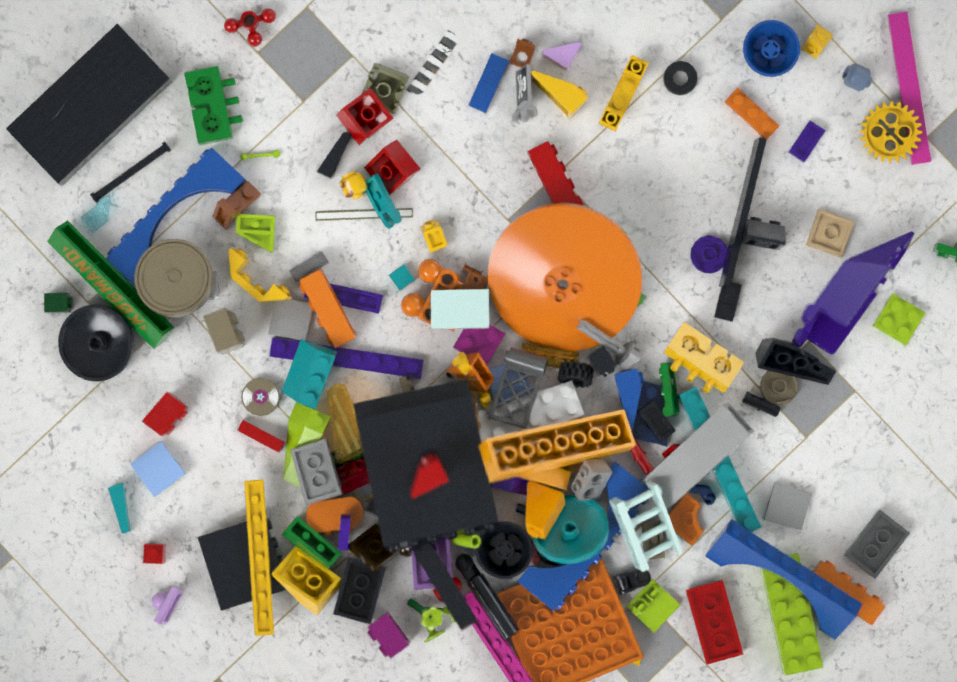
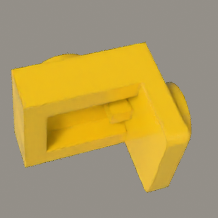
(816, 41)

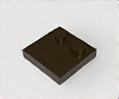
(370, 549)

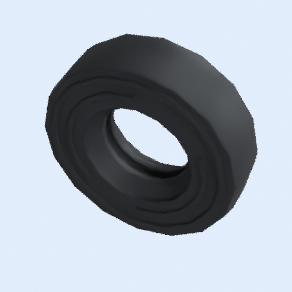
(680, 89)

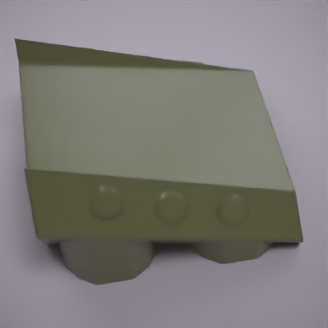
(387, 85)

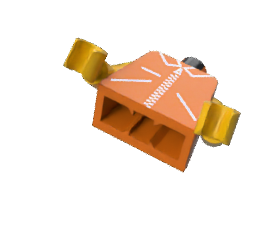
(475, 371)

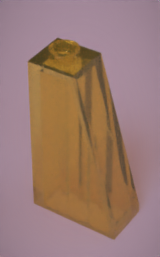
(343, 424)

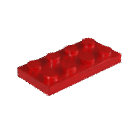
(714, 622)

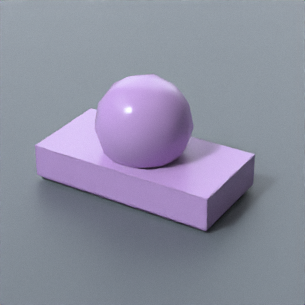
(166, 604)

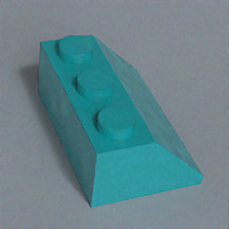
(309, 373)

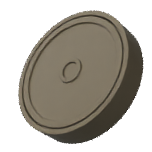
(174, 278)

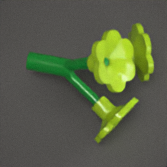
(430, 618)

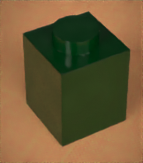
(57, 302)

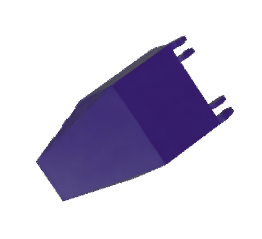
(849, 295)

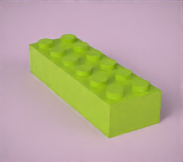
(791, 624)

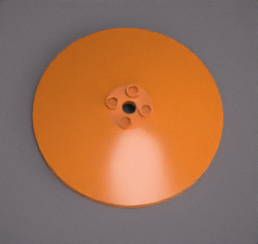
(571, 246)

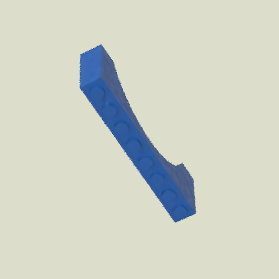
(209, 174)
(740, 546)
(553, 584)

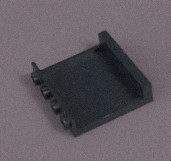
(229, 564)

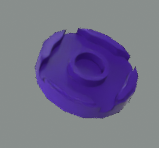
(708, 254)

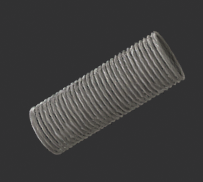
(309, 266)

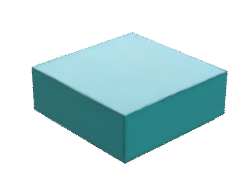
(402, 277)

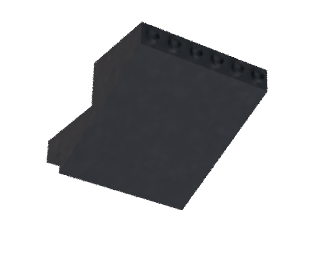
(396, 436)

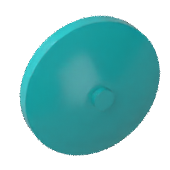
(577, 532)

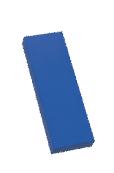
(488, 83)

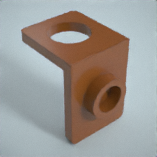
(523, 46)

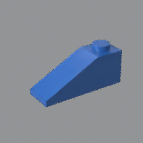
(629, 391)

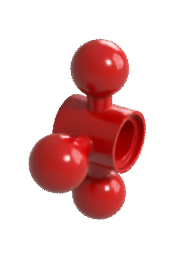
(254, 38)

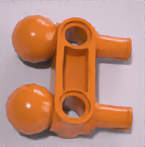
(430, 272)

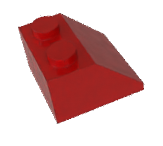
(364, 116)
(393, 166)
(166, 414)
(428, 475)

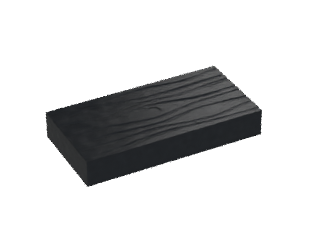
(89, 105)

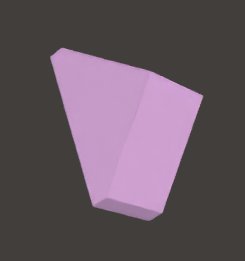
(562, 55)

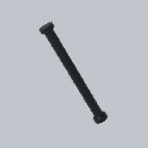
(130, 172)

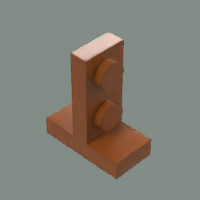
(235, 204)

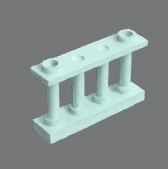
(628, 524)

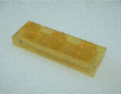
(554, 355)

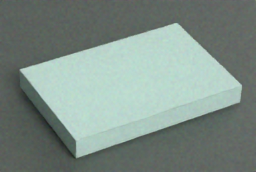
(460, 309)

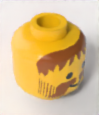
(353, 185)

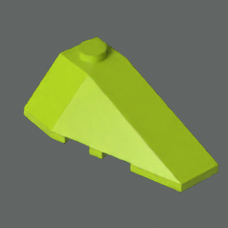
(304, 427)

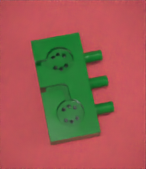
(211, 111)

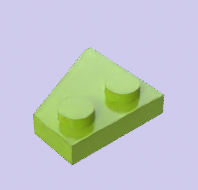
(257, 229)

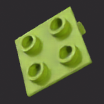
(653, 605)

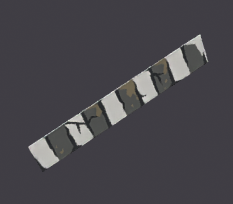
(433, 64)

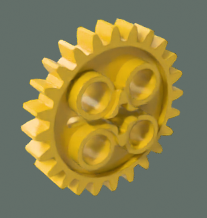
(878, 144)

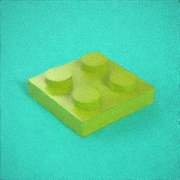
(898, 319)

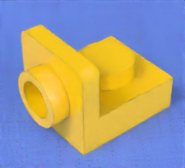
(433, 235)

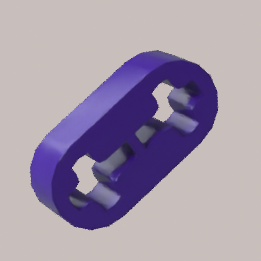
(344, 532)

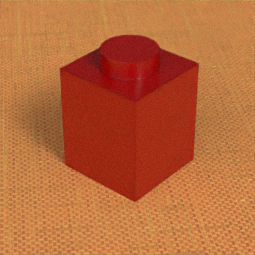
(154, 553)

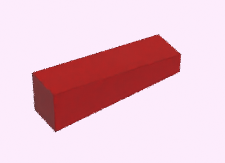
(261, 436)

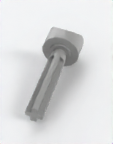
(625, 354)

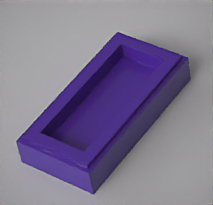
(806, 141)

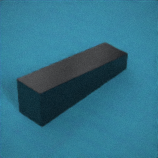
(332, 160)

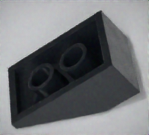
(763, 234)

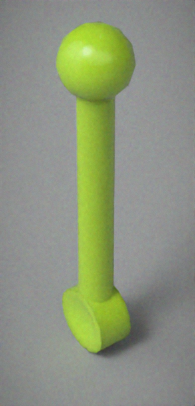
(275, 153)

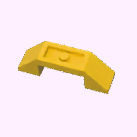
(623, 93)
(237, 263)

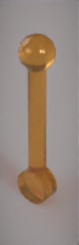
(474, 394)

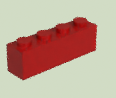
(552, 174)

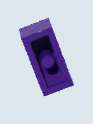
(514, 485)

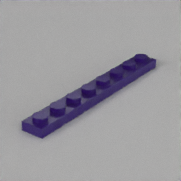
(356, 359)

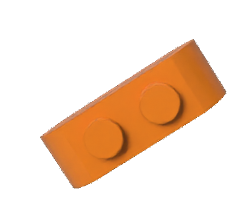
(326, 514)

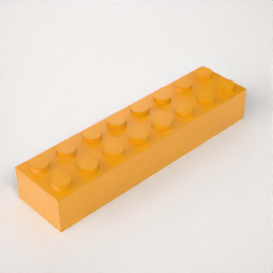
(556, 445)

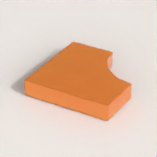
(684, 519)

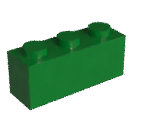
(311, 542)

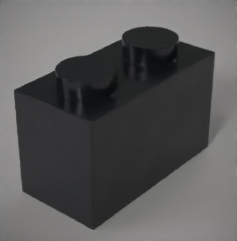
(601, 362)

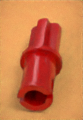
(642, 460)

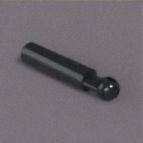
(486, 597)

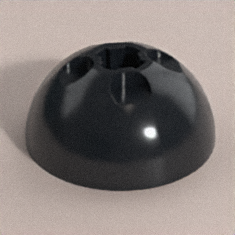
(496, 562)

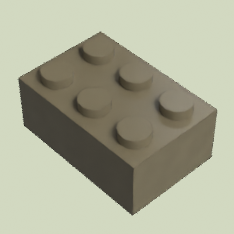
(224, 331)

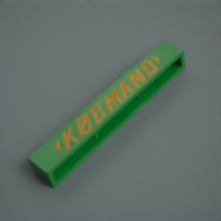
(109, 284)

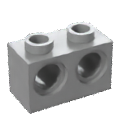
(591, 479)

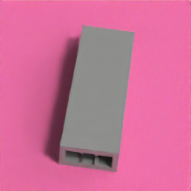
(699, 454)

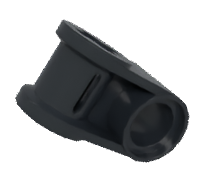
(631, 581)

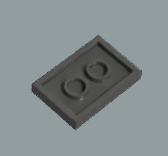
(877, 544)

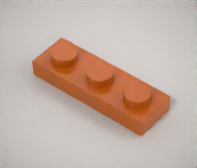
(751, 113)

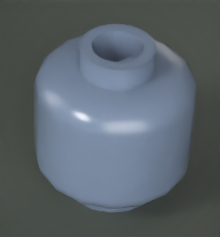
(857, 77)

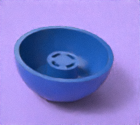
(771, 37)

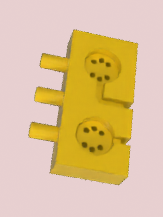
(709, 363)

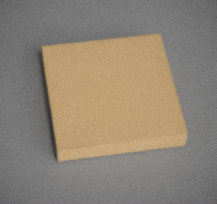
(830, 233)

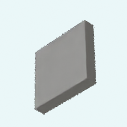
(290, 319)
(787, 506)

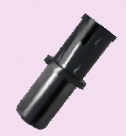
(761, 404)

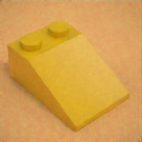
(561, 93)
(307, 580)

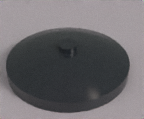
(96, 342)

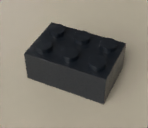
(359, 591)

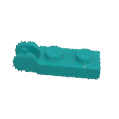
(382, 201)

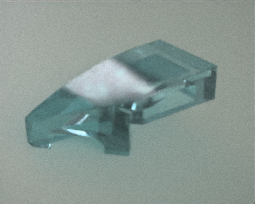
(98, 215)

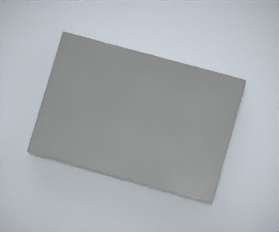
(316, 471)

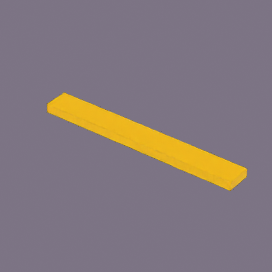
(259, 557)

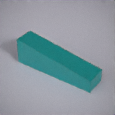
(120, 506)

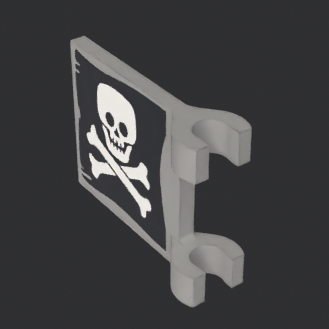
(523, 94)

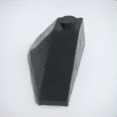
(791, 360)

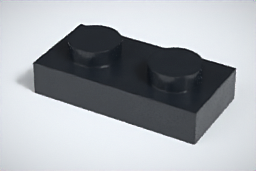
(727, 302)

